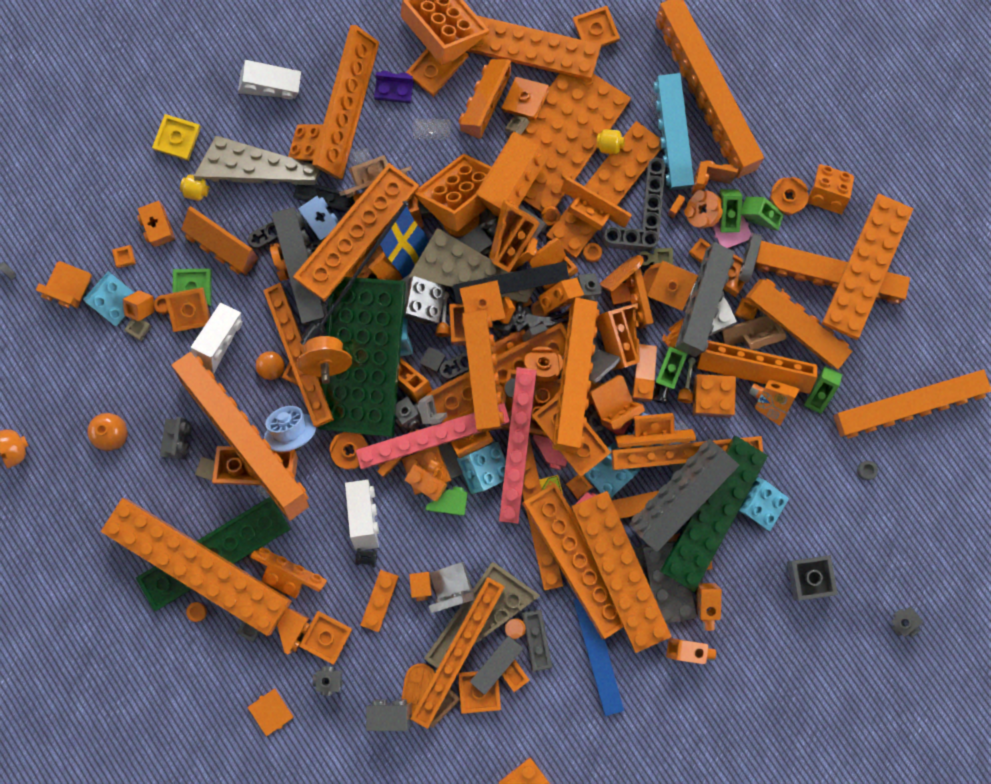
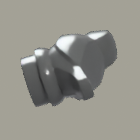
(488, 222)

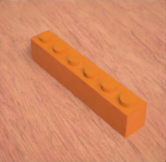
(798, 323)
(757, 366)
(481, 369)

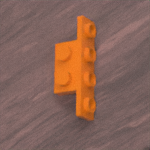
(592, 207)
(654, 430)
(286, 575)

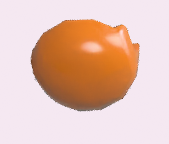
(270, 365)

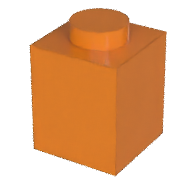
(420, 586)

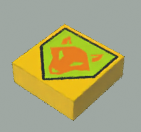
(546, 482)

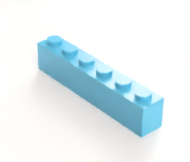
(674, 131)

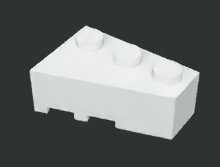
(268, 80)
(217, 336)
(362, 514)

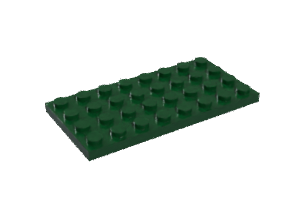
(371, 332)

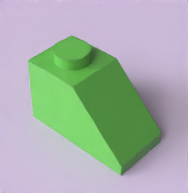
(732, 208)
(762, 212)
(671, 368)
(823, 389)
(450, 502)

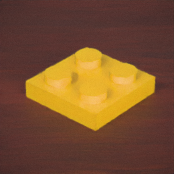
(176, 137)

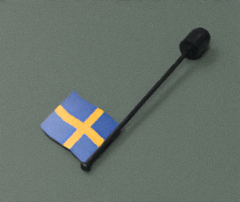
(402, 245)

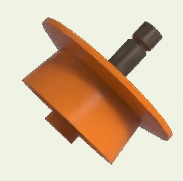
(324, 358)

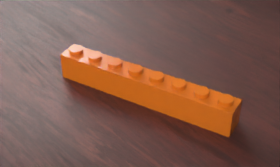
(821, 270)
(575, 376)
(912, 403)

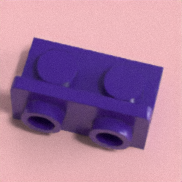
(394, 87)

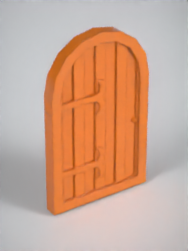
(622, 273)
(416, 683)

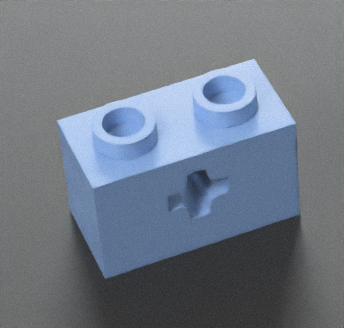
(309, 211)

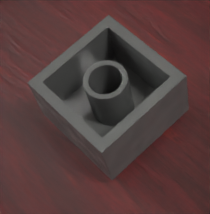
(812, 578)
(388, 716)

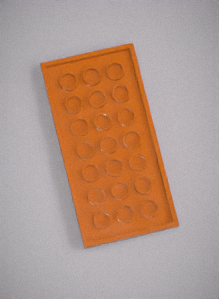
(569, 132)

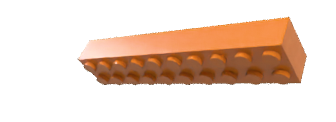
(708, 87)
(241, 436)
(196, 566)

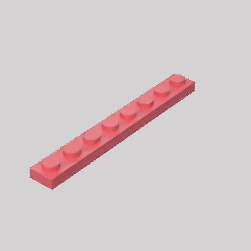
(421, 440)
(517, 445)

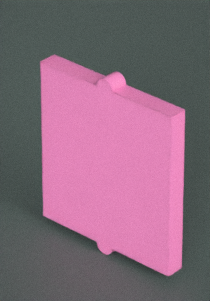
(730, 239)

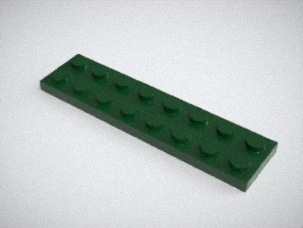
(710, 523)
(231, 541)

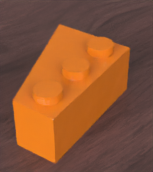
(620, 335)

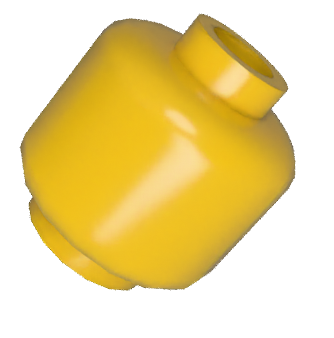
(610, 141)
(193, 189)

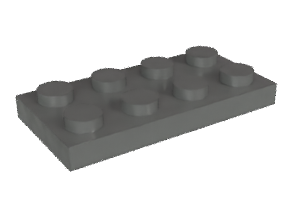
(672, 598)

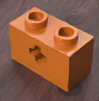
(162, 232)
(560, 295)

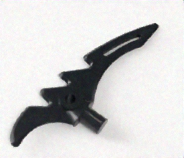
(522, 318)

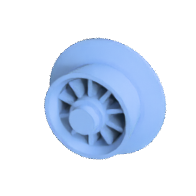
(288, 429)

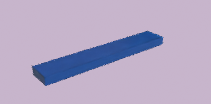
(600, 663)

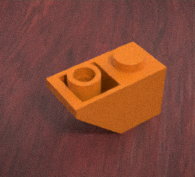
(291, 628)

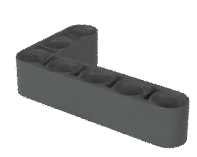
(648, 214)

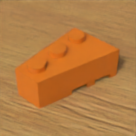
(511, 235)

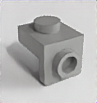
(428, 412)

